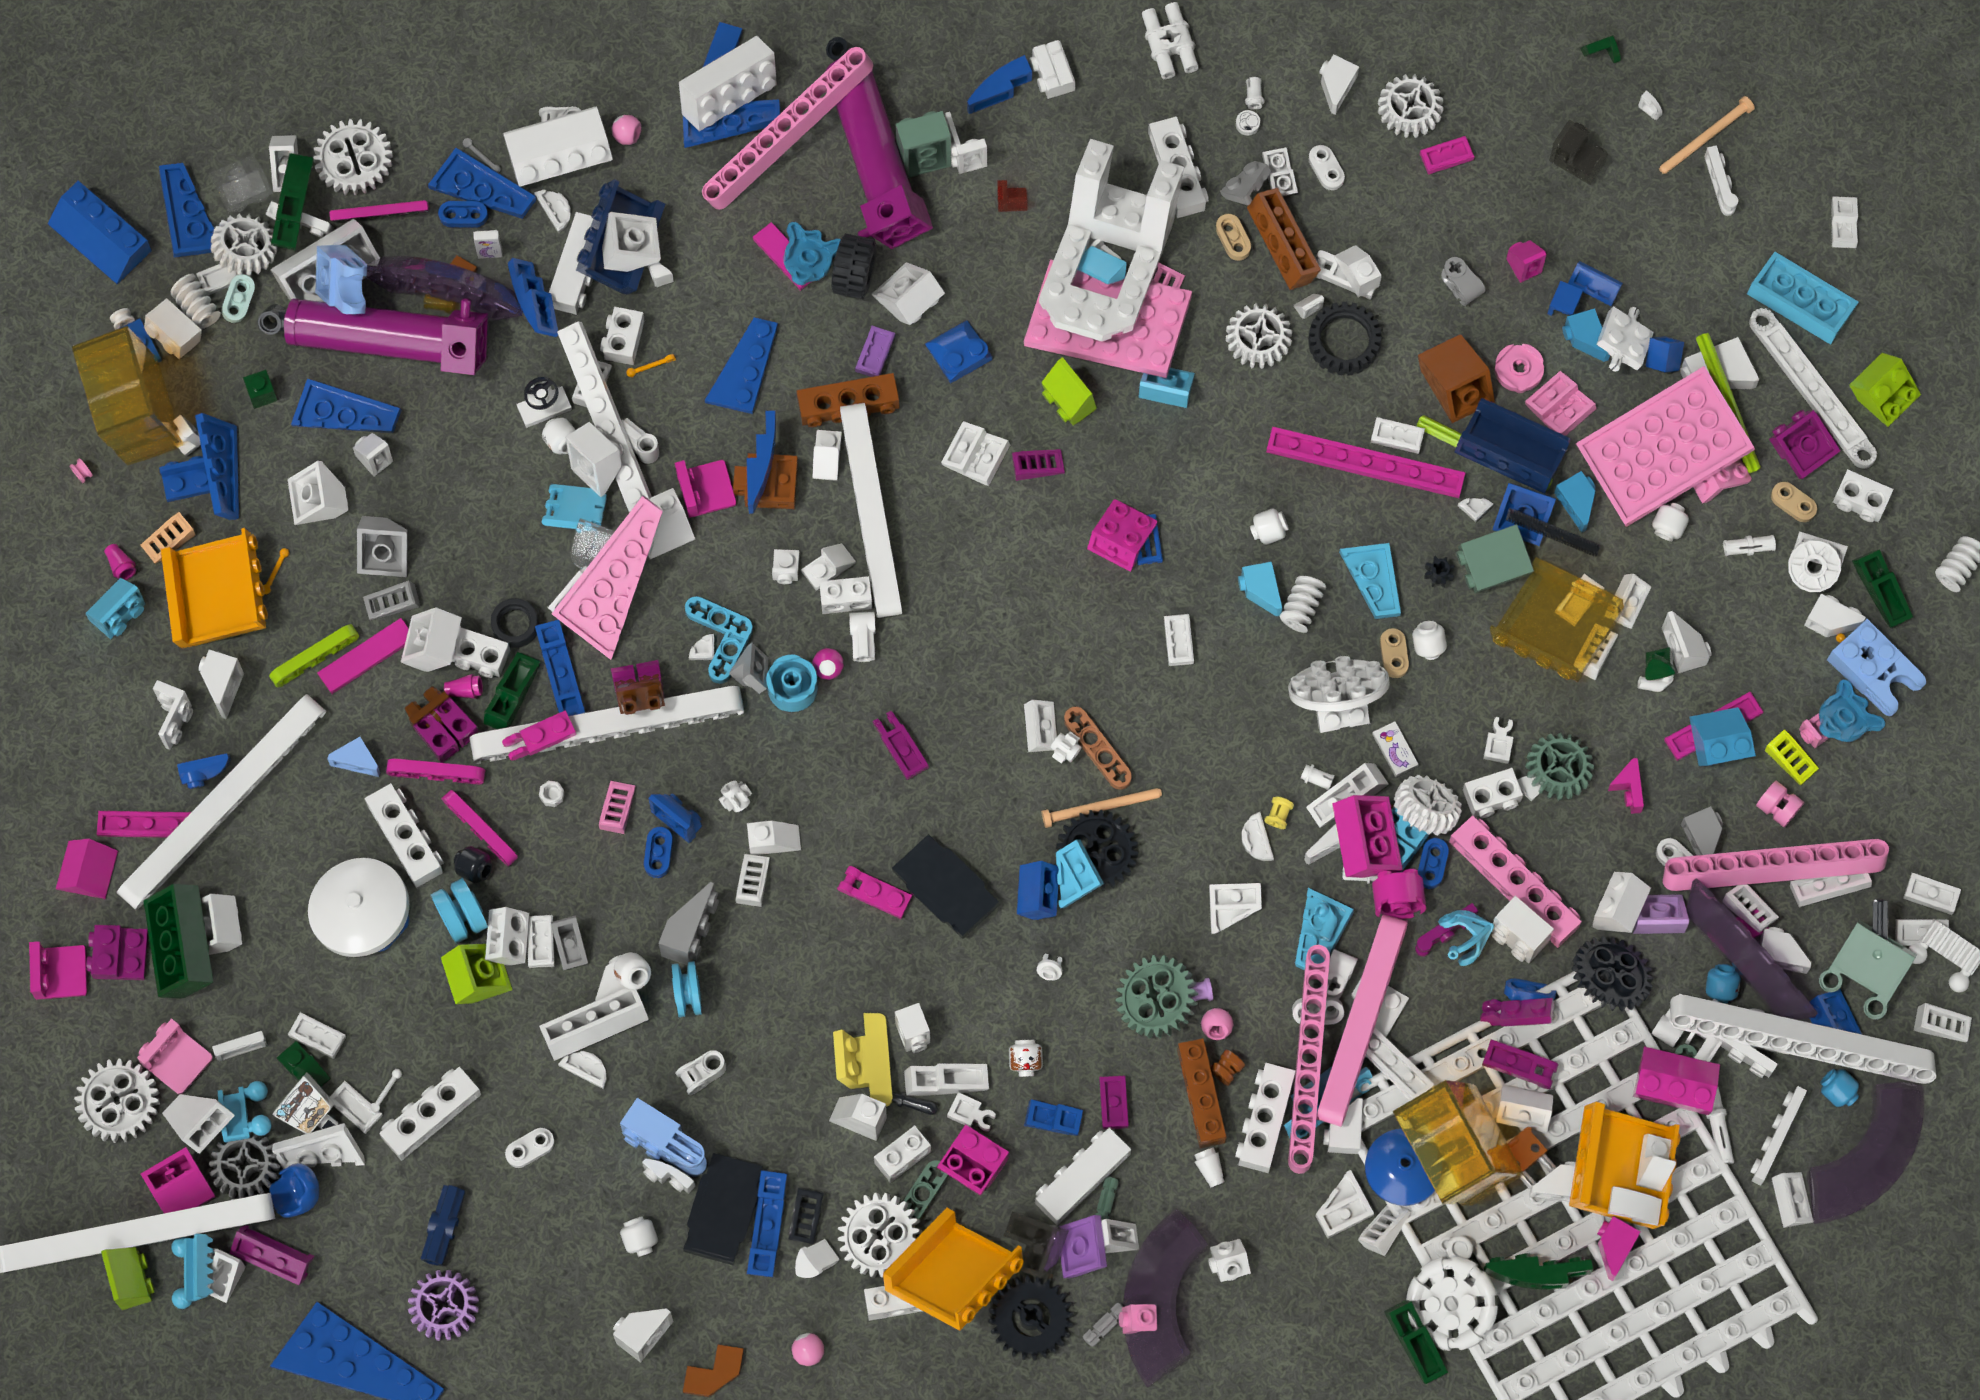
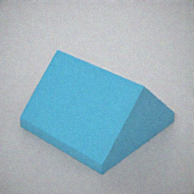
(1170, 390)

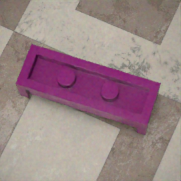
(270, 1255)

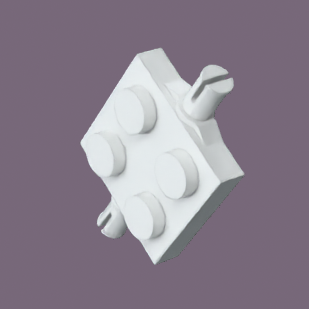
(1624, 338)

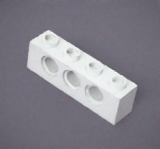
(1169, 132)
(380, 805)
(405, 1144)
(1261, 1157)
(883, 1304)

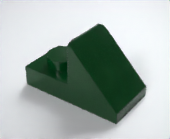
(299, 1062)

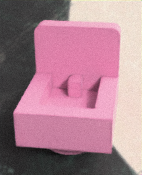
(1811, 733)
(1138, 1318)

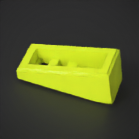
(1785, 763)

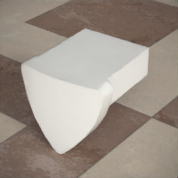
(815, 1259)

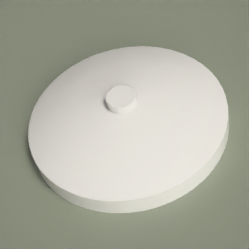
(358, 907)

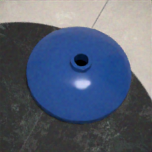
(1389, 1178)

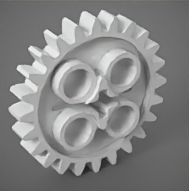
(374, 150)
(107, 1080)
(863, 1220)

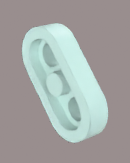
(238, 299)

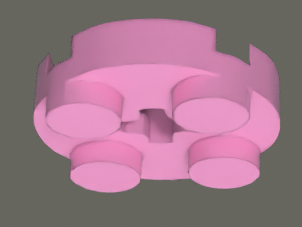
(1519, 381)

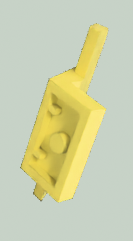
(865, 1059)

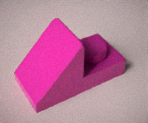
(1630, 780)

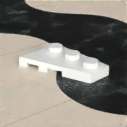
(323, 1146)

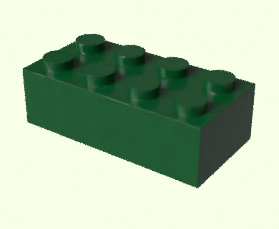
(178, 941)

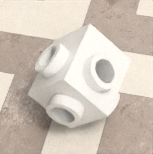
(1229, 1260)

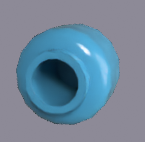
(1723, 983)
(1839, 1087)

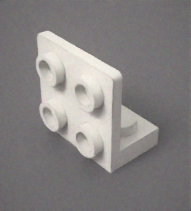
(968, 156)
(179, 709)

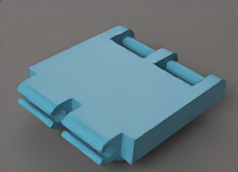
(572, 505)

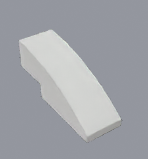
(945, 1079)

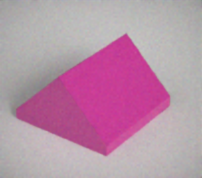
(87, 868)

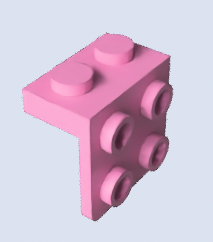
(1729, 477)
(174, 1057)

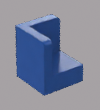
(1565, 299)
(1664, 354)

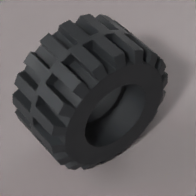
(853, 266)

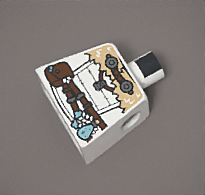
(306, 1106)

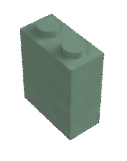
(1494, 559)

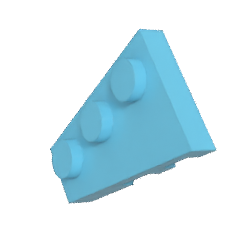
(1374, 575)
(1312, 926)

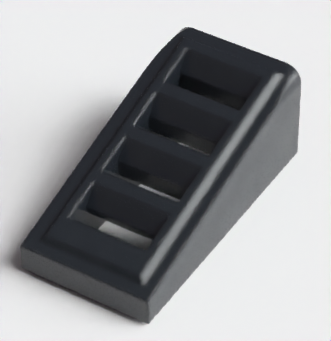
(817, 1207)

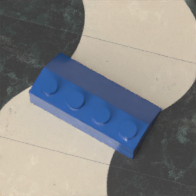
(98, 232)

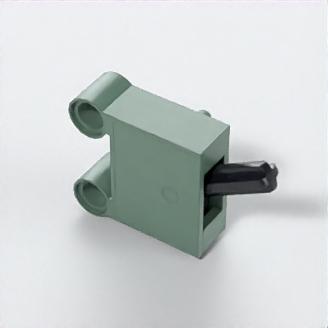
(1871, 960)

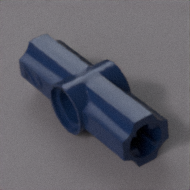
(442, 1225)

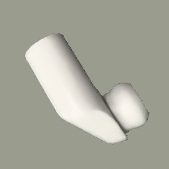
(1654, 685)

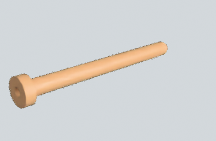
(1745, 105)
(1049, 818)

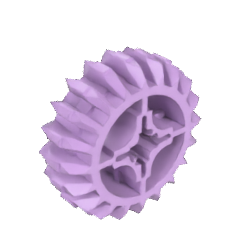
(463, 1315)

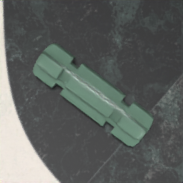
(1107, 1197)

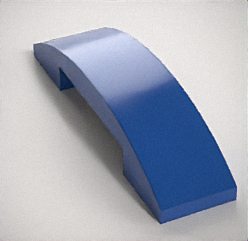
(559, 668)
(767, 1224)

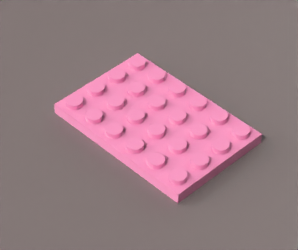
(1144, 349)
(1665, 446)

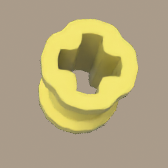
(1279, 812)

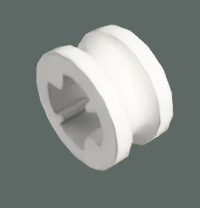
(121, 318)

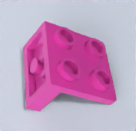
(705, 487)
(1121, 534)
(57, 971)

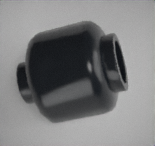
(473, 864)

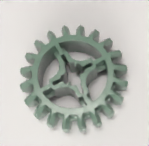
(1554, 757)

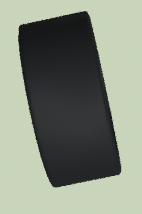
(514, 604)

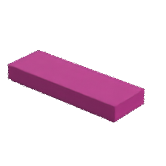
(774, 245)

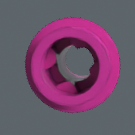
(120, 563)
(466, 687)

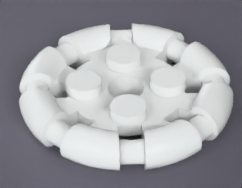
(1465, 1293)

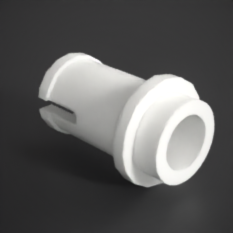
(1254, 94)
(1317, 777)

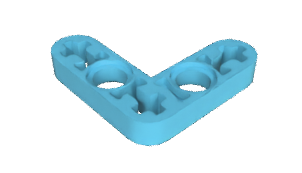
(730, 637)

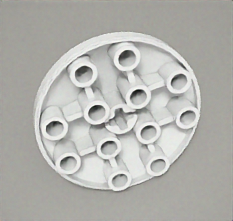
(1342, 695)

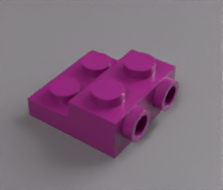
(1804, 443)
(117, 953)

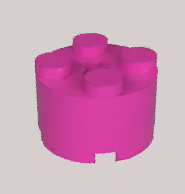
(1399, 894)

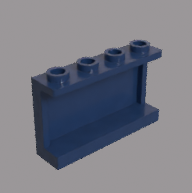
(591, 256)
(1512, 445)

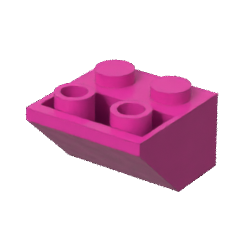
(974, 1160)
(178, 1183)

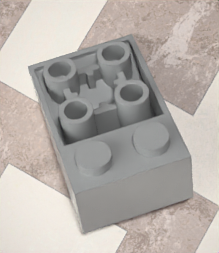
(684, 928)

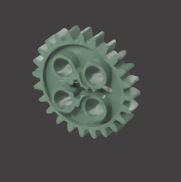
(1177, 988)

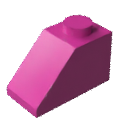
(1526, 260)
(1615, 1244)

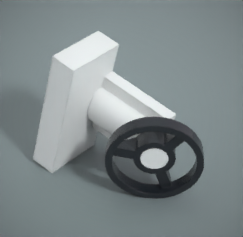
(542, 402)

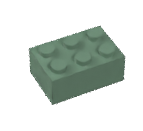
(924, 143)

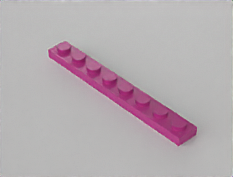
(1365, 462)

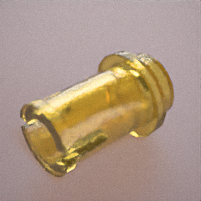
(438, 304)

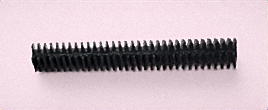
(1553, 531)

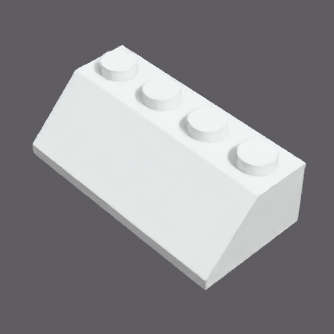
(557, 146)
(298, 272)

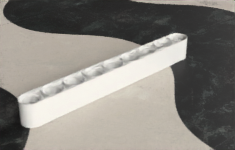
(870, 510)

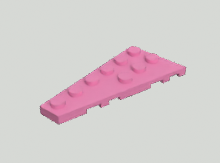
(605, 590)

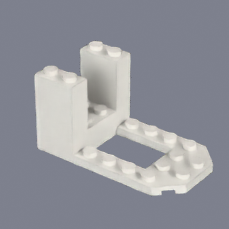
(1116, 218)

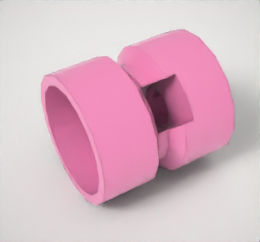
(1773, 797)

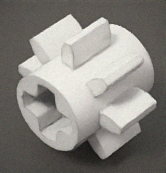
(1065, 747)
(735, 796)

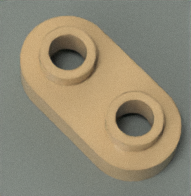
(1233, 238)
(1792, 502)
(1394, 652)

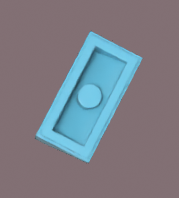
(1102, 266)

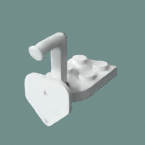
(1737, 1051)

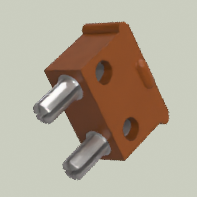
(1526, 1158)

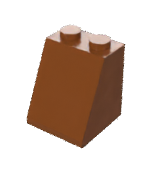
(1456, 377)

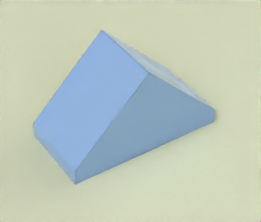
(355, 758)

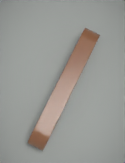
(1099, 747)

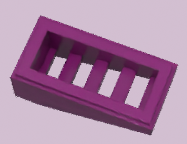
(1022, 474)

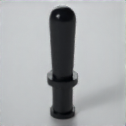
(914, 1103)

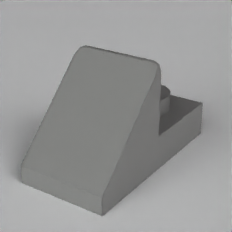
(751, 669)
(569, 942)

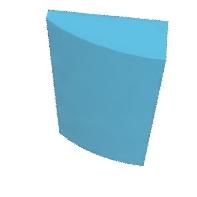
(1802, 297)

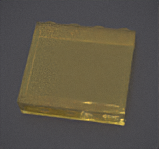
(1558, 620)

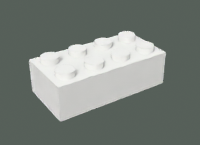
(727, 83)

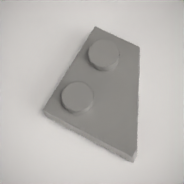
(1251, 178)

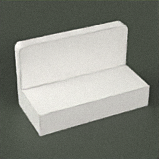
(1524, 1108)

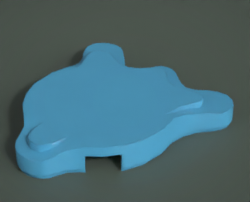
(807, 255)
(1845, 715)

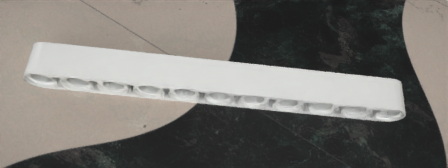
(609, 722)
(220, 802)
(1802, 1039)
(136, 1232)

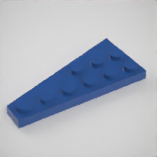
(343, 1356)

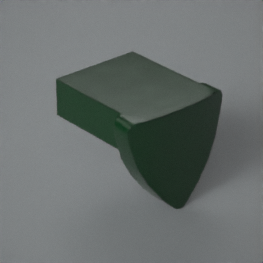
(1607, 43)
(1659, 664)

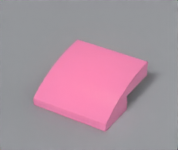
(1553, 396)

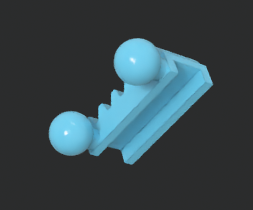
(238, 1126)
(195, 1269)

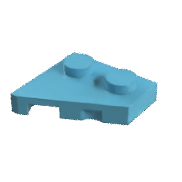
(1076, 873)

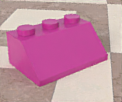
(1367, 835)
(1677, 1081)

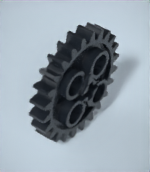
(1087, 830)
(1618, 979)

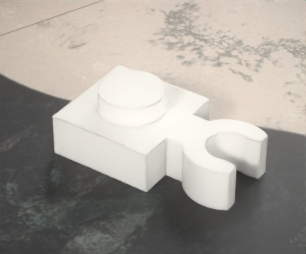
(1499, 745)
(966, 1111)

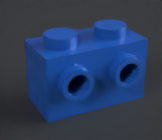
(1037, 890)

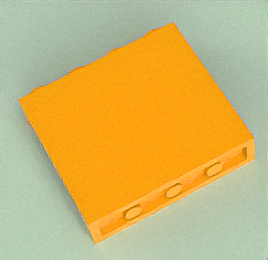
(214, 590)
(1611, 1157)
(951, 1271)

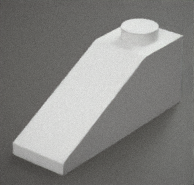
(1365, 781)

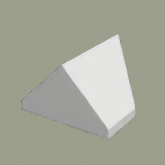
(225, 1274)

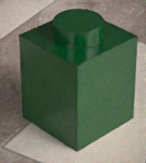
(260, 389)

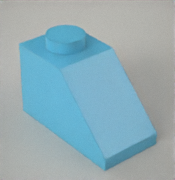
(1261, 586)

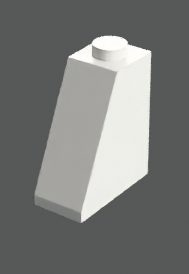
(1734, 362)
(860, 1115)
(197, 1119)

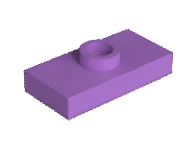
(875, 352)

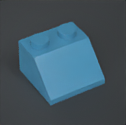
(1721, 737)

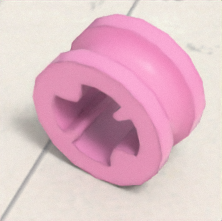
(81, 470)

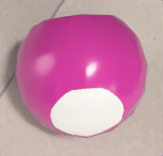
(828, 663)

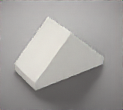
(1119, 1236)

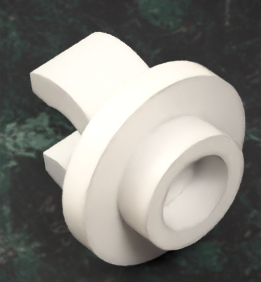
(1049, 969)

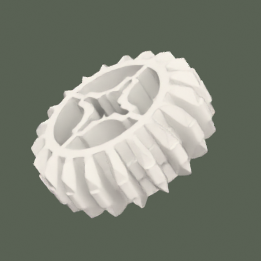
(1395, 95)
(243, 235)
(1281, 340)
(1427, 805)

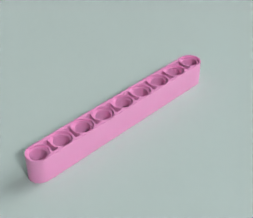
(792, 117)
(1776, 864)
(1362, 1020)
(1303, 1069)

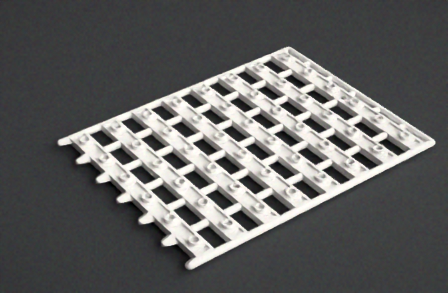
(1656, 1253)

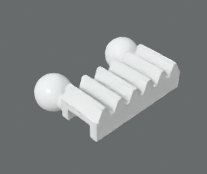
(1952, 948)

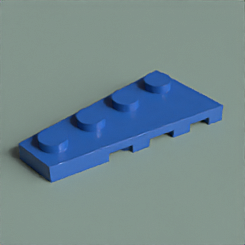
(745, 119)
(473, 181)
(185, 213)
(743, 373)
(338, 409)
(221, 463)

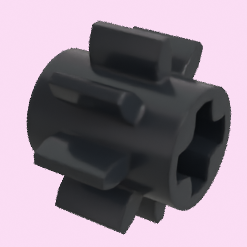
(1445, 575)

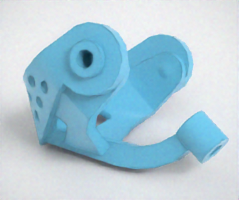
(1480, 930)

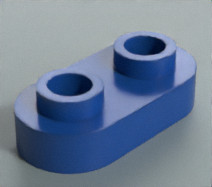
(463, 213)
(658, 853)
(1433, 864)
(1522, 990)

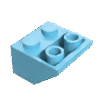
(116, 608)

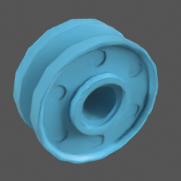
(686, 989)

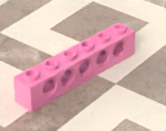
(1481, 859)

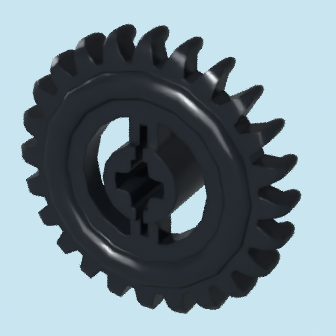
(1049, 1335)

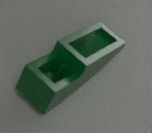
(1882, 588)
(511, 692)
(1416, 1341)

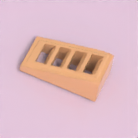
(170, 525)

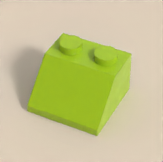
(1068, 393)
(473, 976)
(127, 1276)

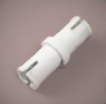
(1749, 545)

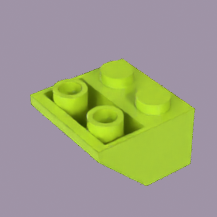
(1885, 388)

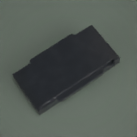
(945, 886)
(722, 1209)

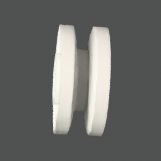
(1818, 580)

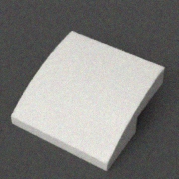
(966, 458)

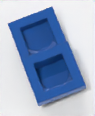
(1053, 1118)

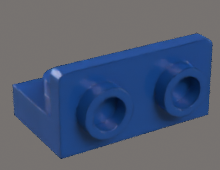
(184, 479)
(1834, 1012)

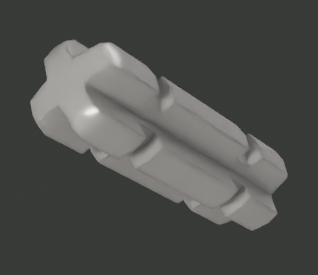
(1103, 1325)

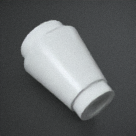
(1210, 1166)

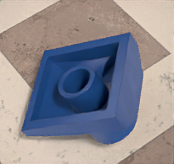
(959, 351)
(1528, 502)
(197, 771)
(674, 815)

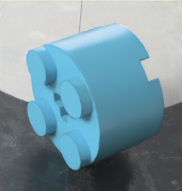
(793, 697)

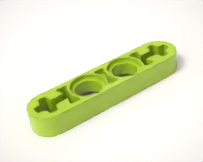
(313, 655)

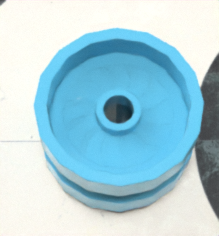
(462, 909)

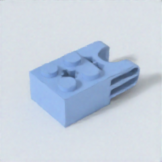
(340, 278)
(1876, 672)
(662, 1139)

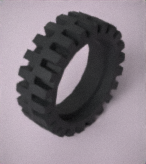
(1341, 365)

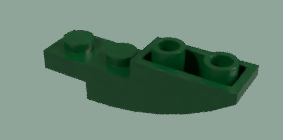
(292, 201)
(1526, 1272)

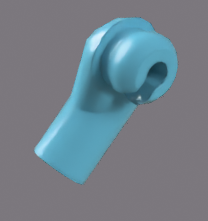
(1328, 920)

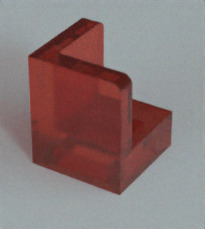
(1011, 198)

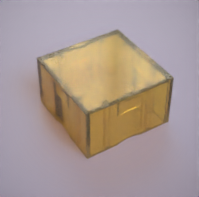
(127, 395)
(1458, 1143)

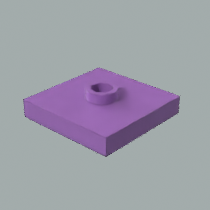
(1083, 1247)

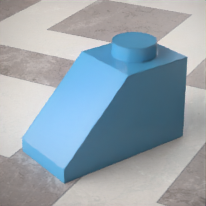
(1583, 332)
(1577, 498)

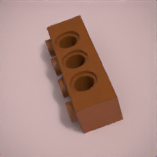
(1283, 238)
(857, 390)
(1201, 1093)

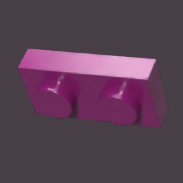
(1113, 1102)

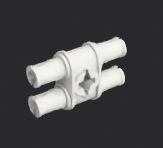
(1160, 45)

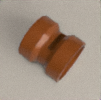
(1227, 1067)

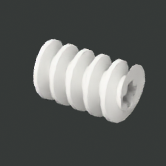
(194, 302)
(1958, 563)
(1300, 603)

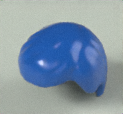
(295, 1191)

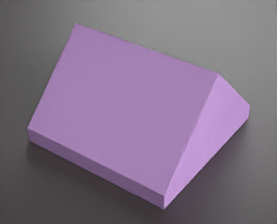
(1662, 915)

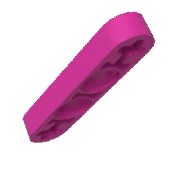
(435, 771)
(479, 827)

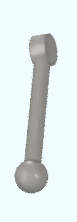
(467, 143)

